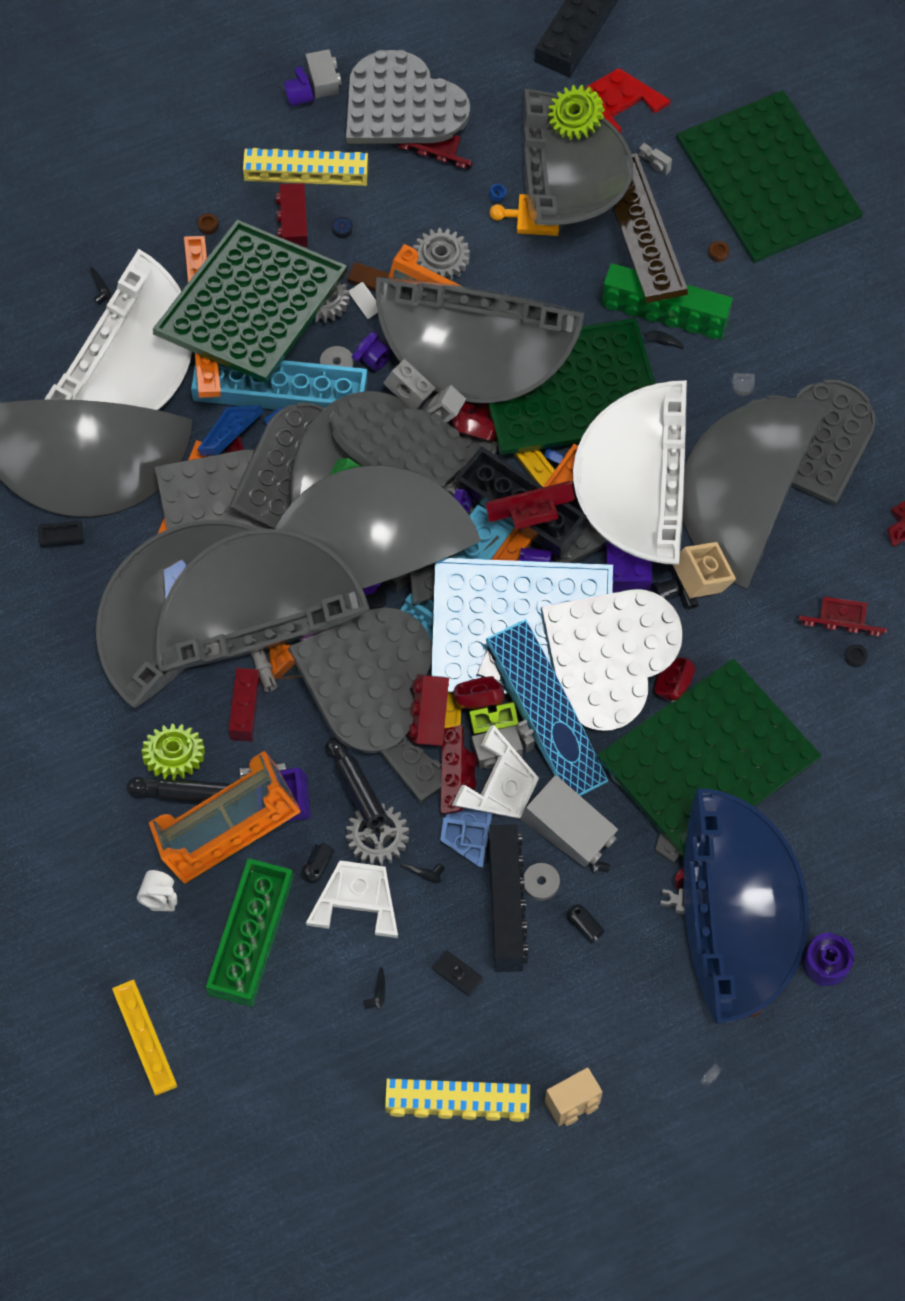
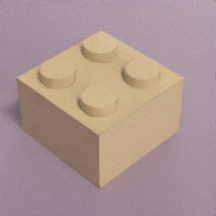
(704, 570)
(573, 1097)

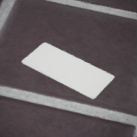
(364, 300)

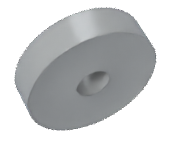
(338, 354)
(548, 874)

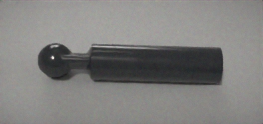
(356, 784)
(174, 790)

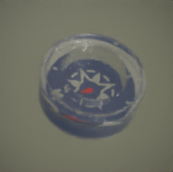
(711, 1075)

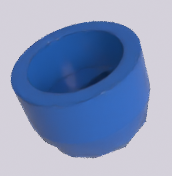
(501, 193)

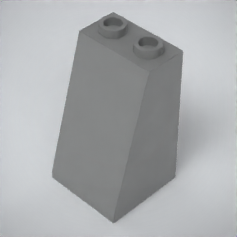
(569, 822)

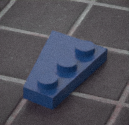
(228, 427)

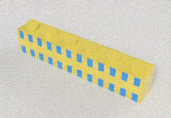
(305, 167)
(457, 1099)

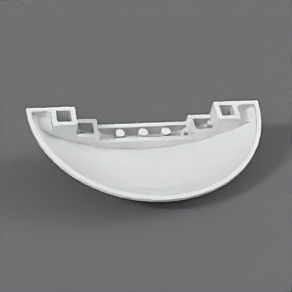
(122, 356)
(634, 470)

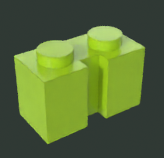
(502, 717)

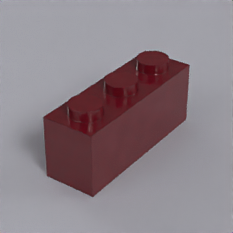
(292, 213)
(244, 704)
(429, 709)

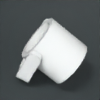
(156, 891)

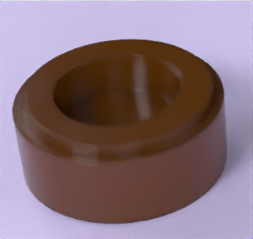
(208, 224)
(718, 251)

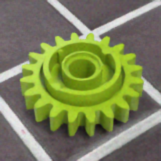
(562, 112)
(173, 751)

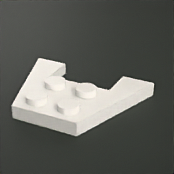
(508, 784)
(357, 888)

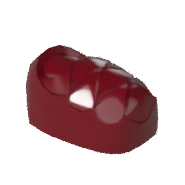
(474, 425)
(675, 679)
(479, 693)

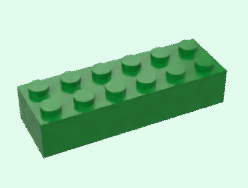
(697, 312)
(249, 932)

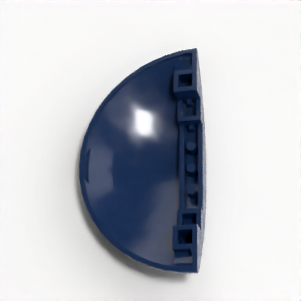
(741, 905)

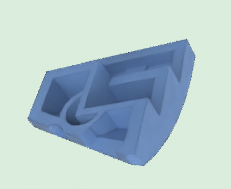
(468, 834)

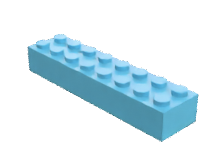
(288, 385)

